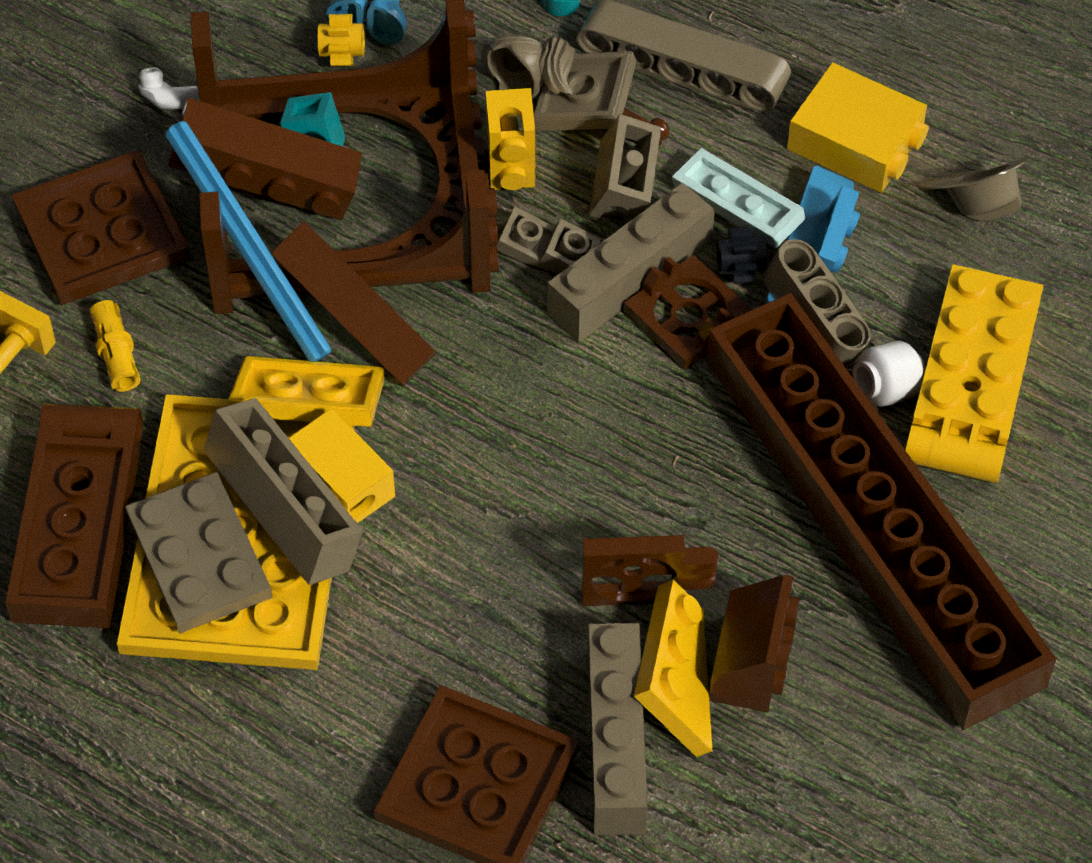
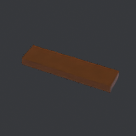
(353, 303)

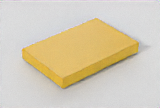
(309, 389)

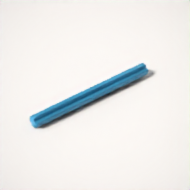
(249, 243)

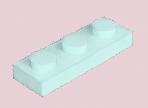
(740, 197)

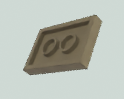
(198, 552)

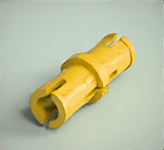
(114, 346)

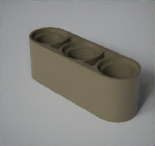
(801, 271)

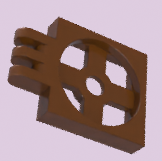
(655, 555)

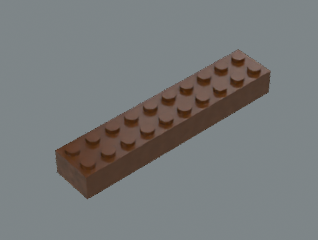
(880, 512)

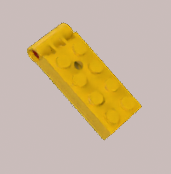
(974, 373)

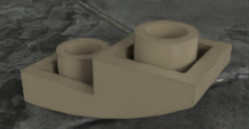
(542, 244)

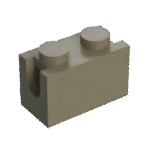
(625, 178)

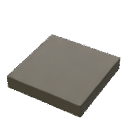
(598, 96)

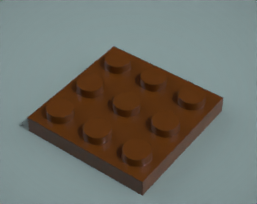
(100, 227)
(477, 779)

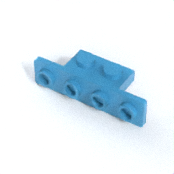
(828, 217)

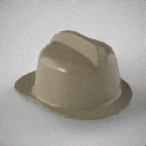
(982, 193)

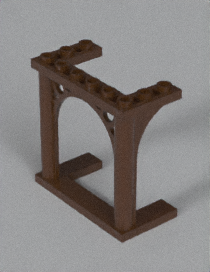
(426, 79)

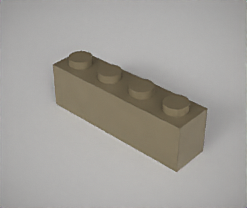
(616, 269)
(282, 491)
(616, 730)

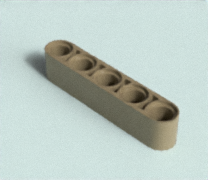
(686, 55)

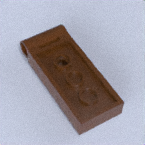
(75, 516)

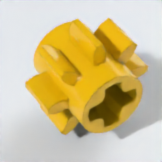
(341, 39)

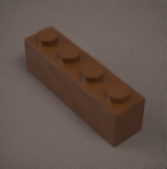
(273, 159)

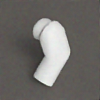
(162, 94)

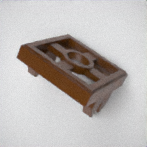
(661, 285)

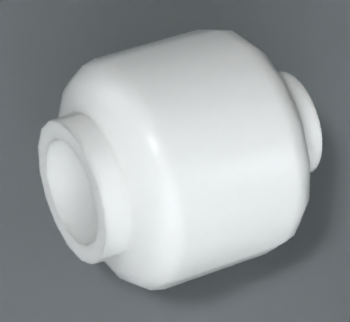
(889, 373)

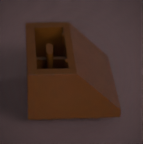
(755, 644)

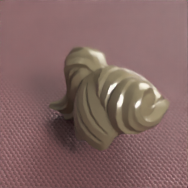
(526, 63)

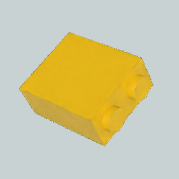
(858, 127)

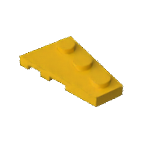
(675, 670)

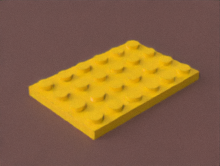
(271, 633)

